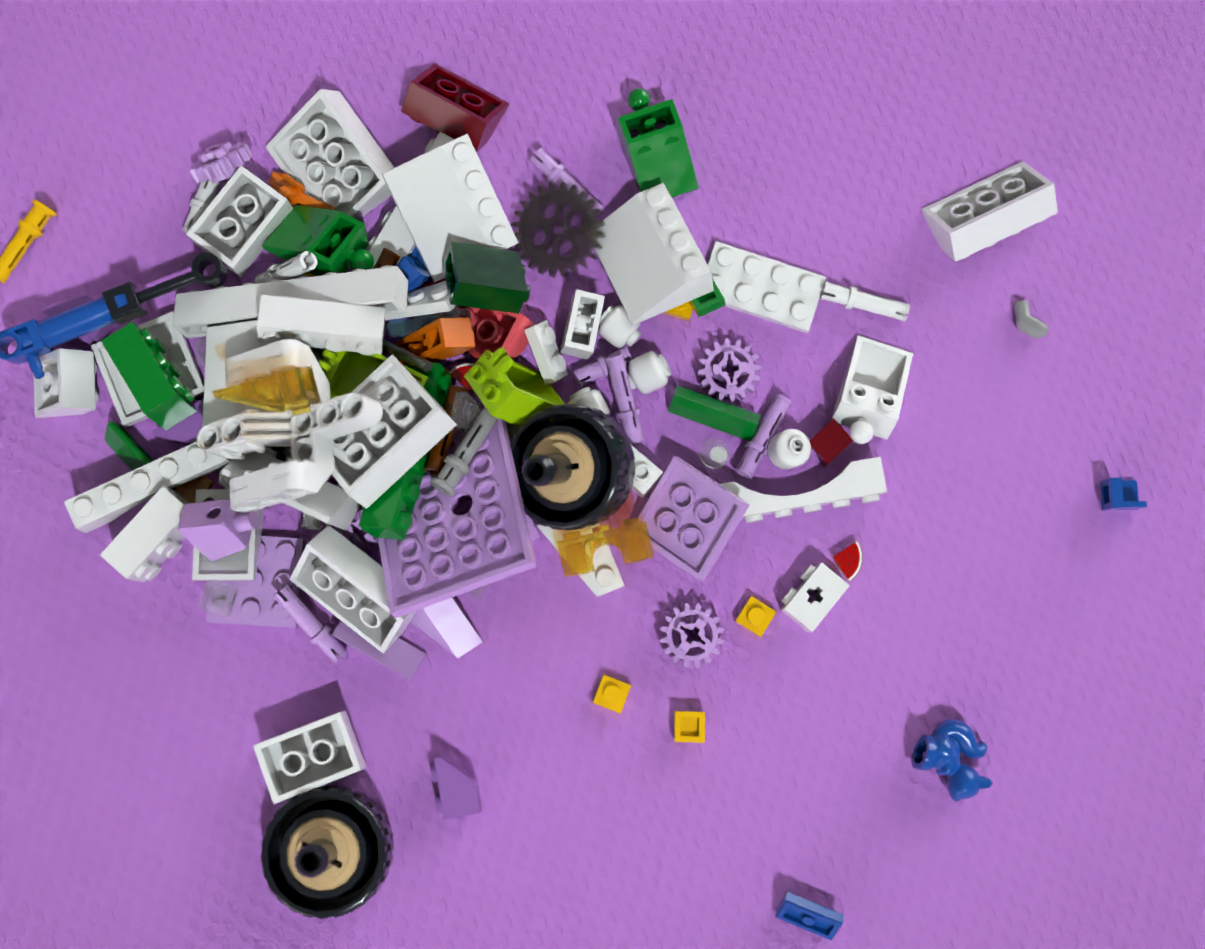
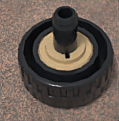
(573, 466)
(327, 852)

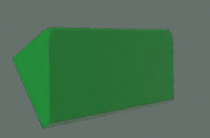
(714, 413)
(126, 446)

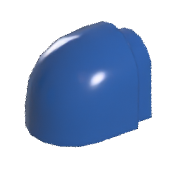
(413, 271)

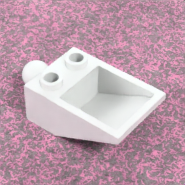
(872, 389)
(236, 566)

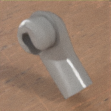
(1028, 324)

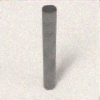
(407, 357)

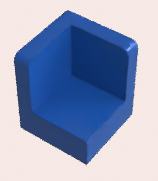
(1120, 495)

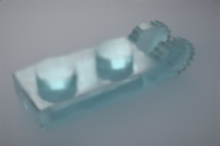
(403, 328)

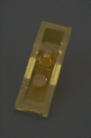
(281, 392)

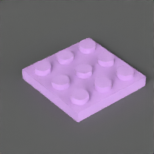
(691, 518)
(254, 598)

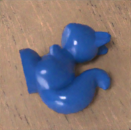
(944, 751)

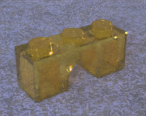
(579, 550)

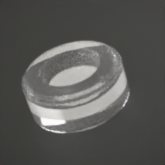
(714, 453)

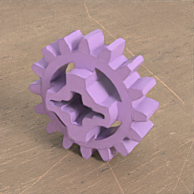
(220, 162)
(742, 369)
(683, 647)

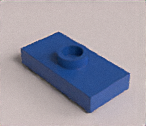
(809, 915)

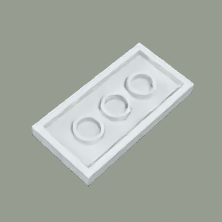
(766, 287)

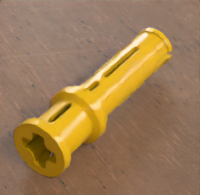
(29, 229)

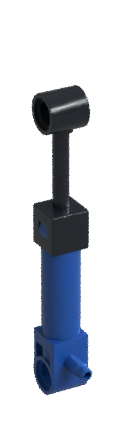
(116, 305)

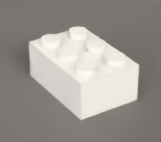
(240, 220)
(148, 538)
(309, 756)

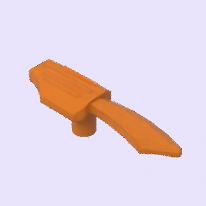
(294, 191)

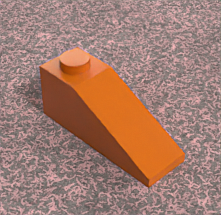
(440, 339)

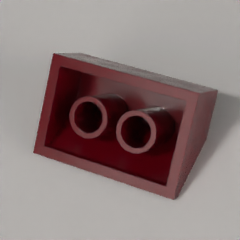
(453, 106)

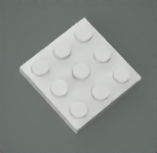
(176, 351)

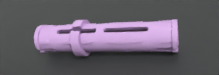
(557, 173)
(624, 397)
(757, 447)
(309, 623)

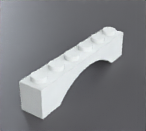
(857, 480)
(123, 493)

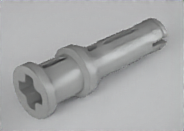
(457, 464)

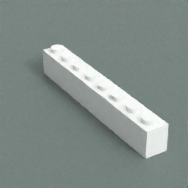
(237, 304)

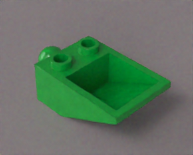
(656, 154)
(329, 234)

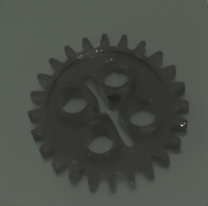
(534, 221)

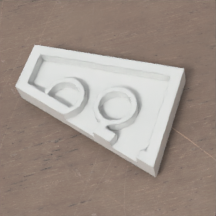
(426, 301)
(606, 574)

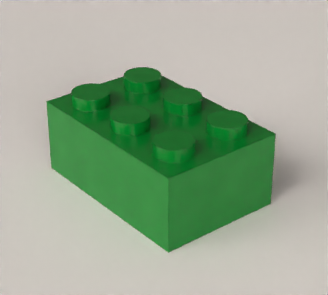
(150, 375)

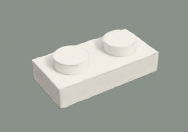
(546, 353)

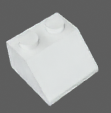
(67, 384)

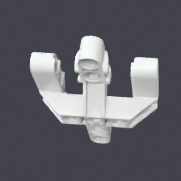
(307, 434)

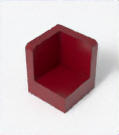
(830, 442)

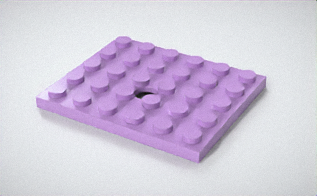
(461, 552)

